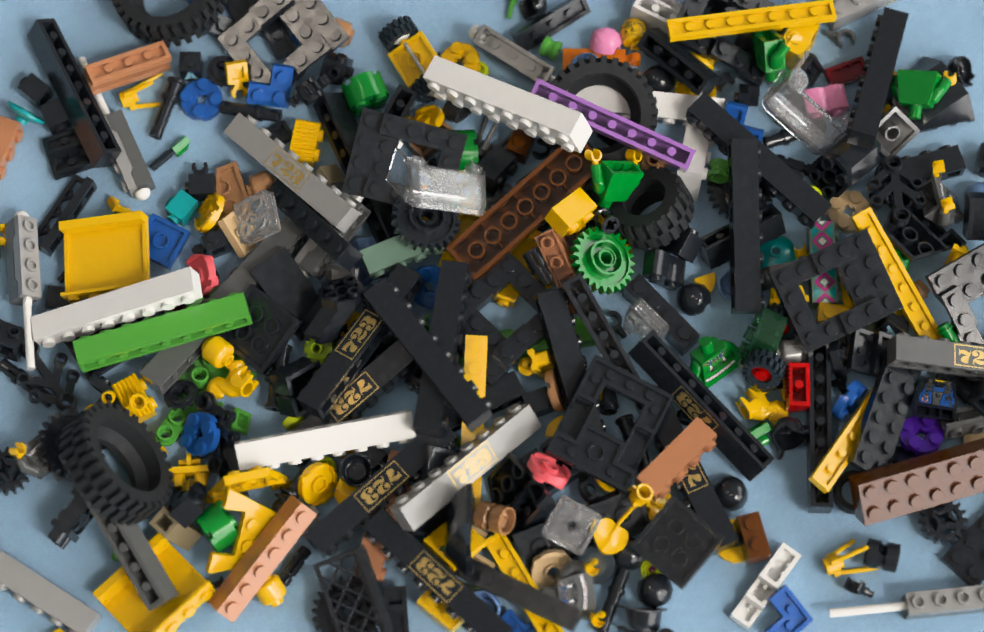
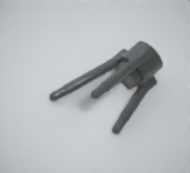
(485, 146)

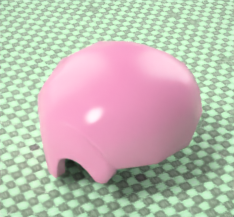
(605, 41)

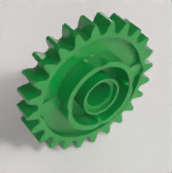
(596, 245)

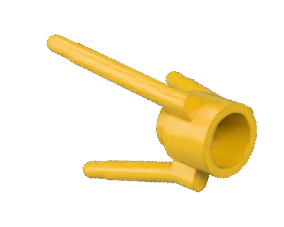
(130, 97)
(834, 562)

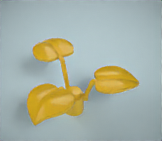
(611, 537)

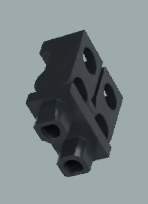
(70, 521)

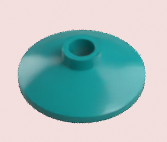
(23, 115)
(785, 248)

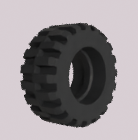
(662, 223)

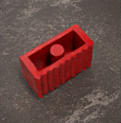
(797, 387)

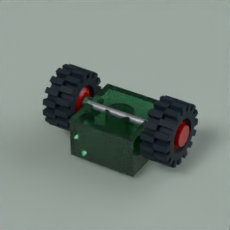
(761, 343)

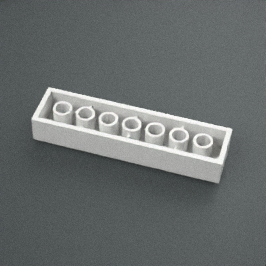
(508, 104)

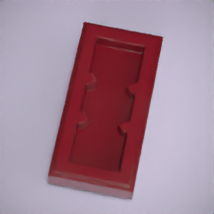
(845, 72)

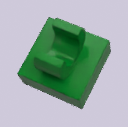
(759, 431)

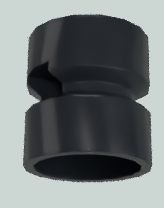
(882, 555)

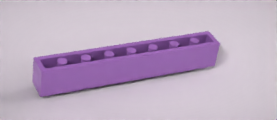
(620, 128)

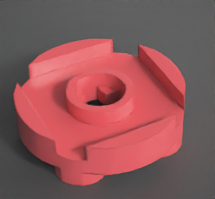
(205, 267)
(547, 470)

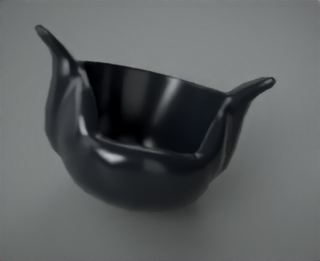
(787, 434)

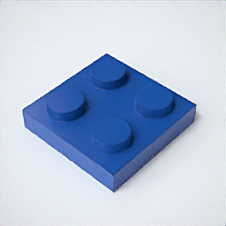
(165, 241)

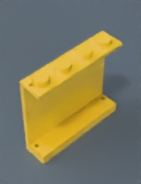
(125, 604)

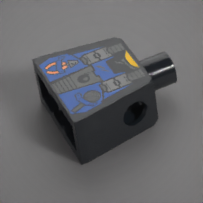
(936, 399)

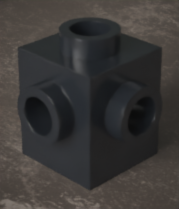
(337, 68)

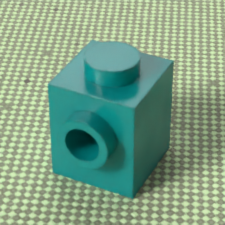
(181, 208)

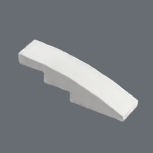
(764, 586)

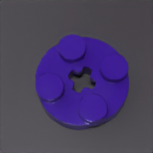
(929, 427)

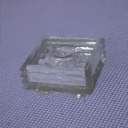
(257, 217)
(642, 319)
(576, 538)

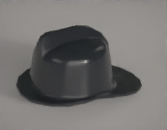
(643, 618)

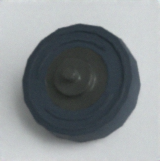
(605, 563)

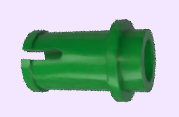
(946, 331)

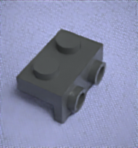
(967, 421)

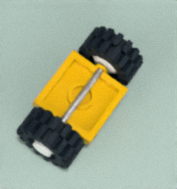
(410, 54)

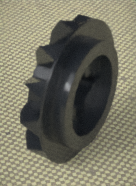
(213, 70)
(178, 389)

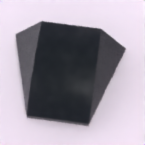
(951, 109)
(920, 236)
(514, 487)
(459, 529)

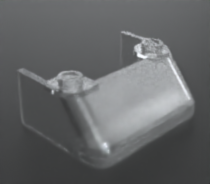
(801, 114)
(438, 187)

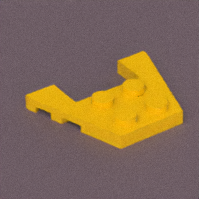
(255, 478)
(252, 523)

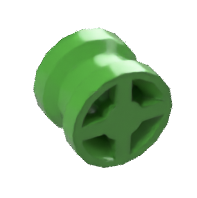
(550, 48)
(718, 171)

